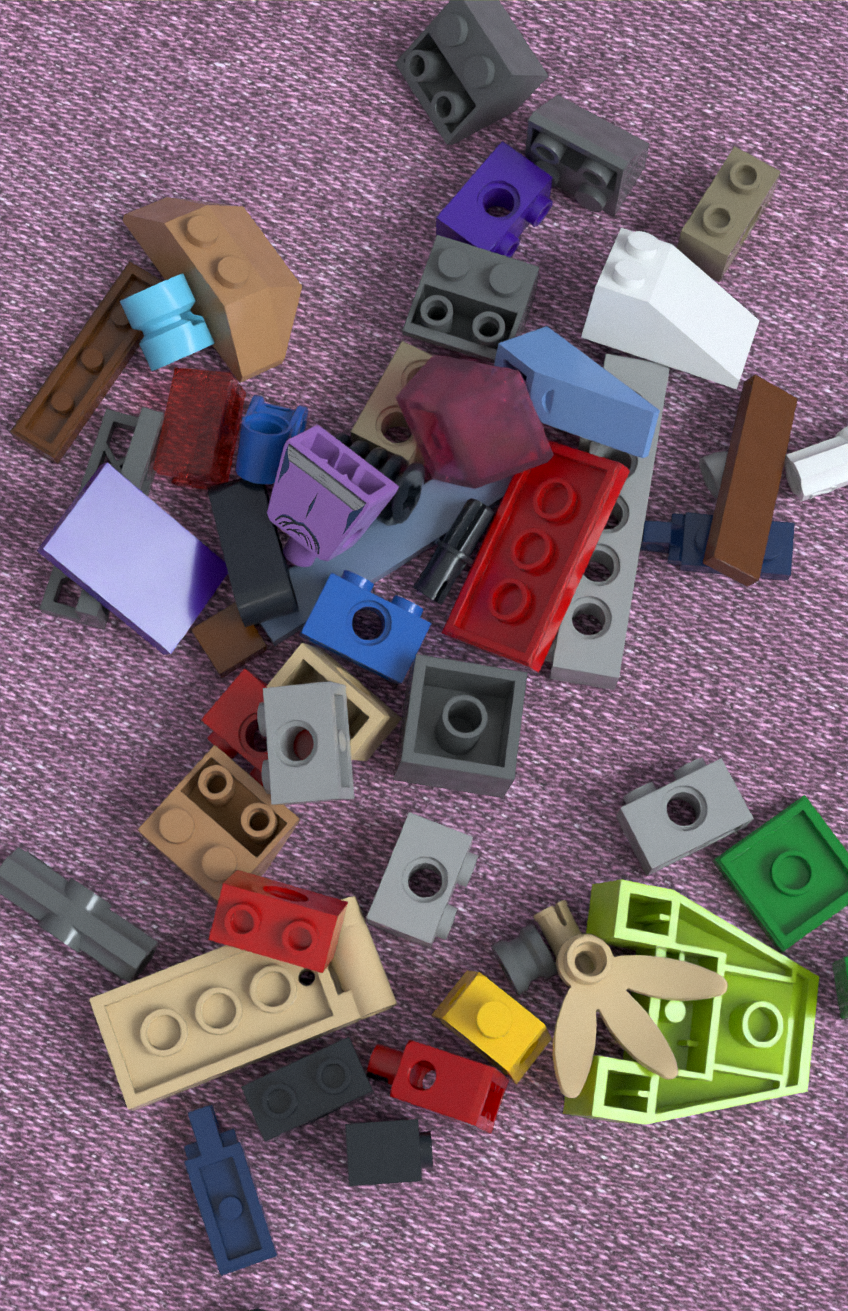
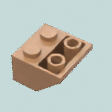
(218, 824)

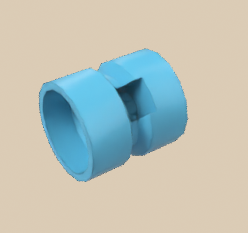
(167, 322)

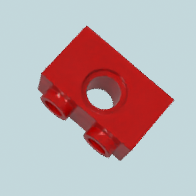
(235, 722)
(278, 921)

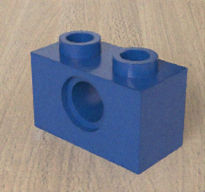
(331, 627)

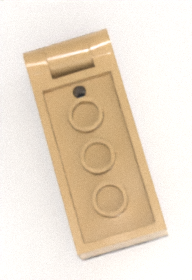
(234, 1012)

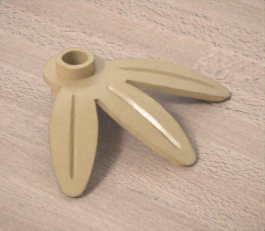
(625, 1018)

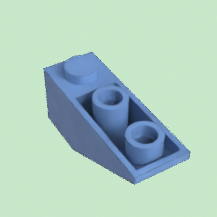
(579, 393)

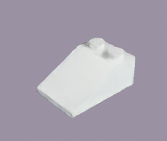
(668, 311)

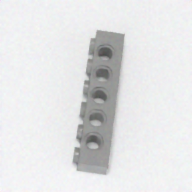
(598, 657)

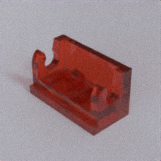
(200, 428)

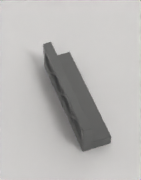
(135, 467)

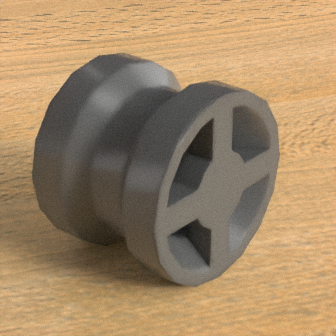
(524, 959)

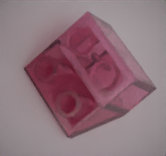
(473, 421)

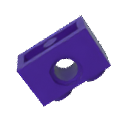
(503, 181)

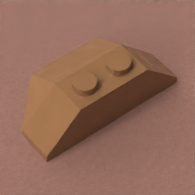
(232, 273)

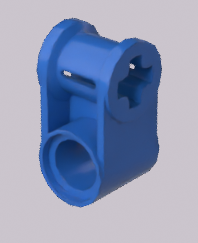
(263, 437)

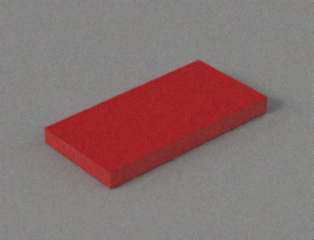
(535, 556)

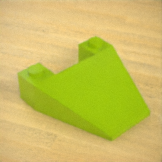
(726, 1047)

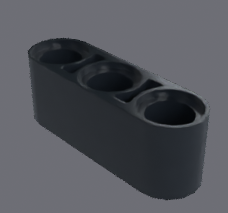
(252, 551)

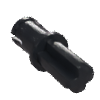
(454, 551)

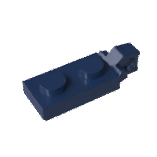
(687, 539)
(227, 1195)

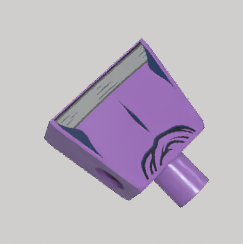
(324, 496)

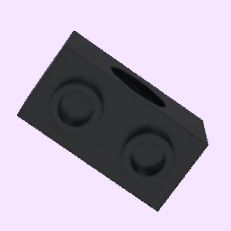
(307, 1090)
(387, 1152)

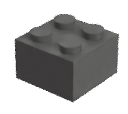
(460, 726)

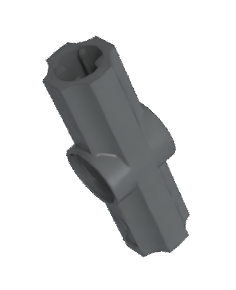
(75, 915)

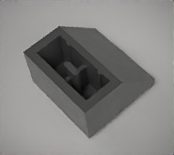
(470, 68)
(585, 154)
(471, 299)

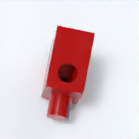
(462, 1087)

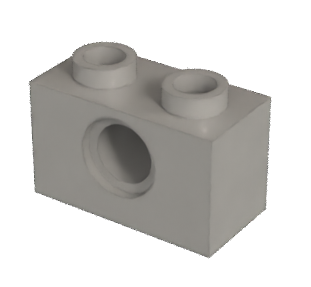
(328, 769)
(659, 840)
(420, 847)

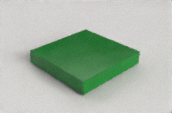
(789, 873)

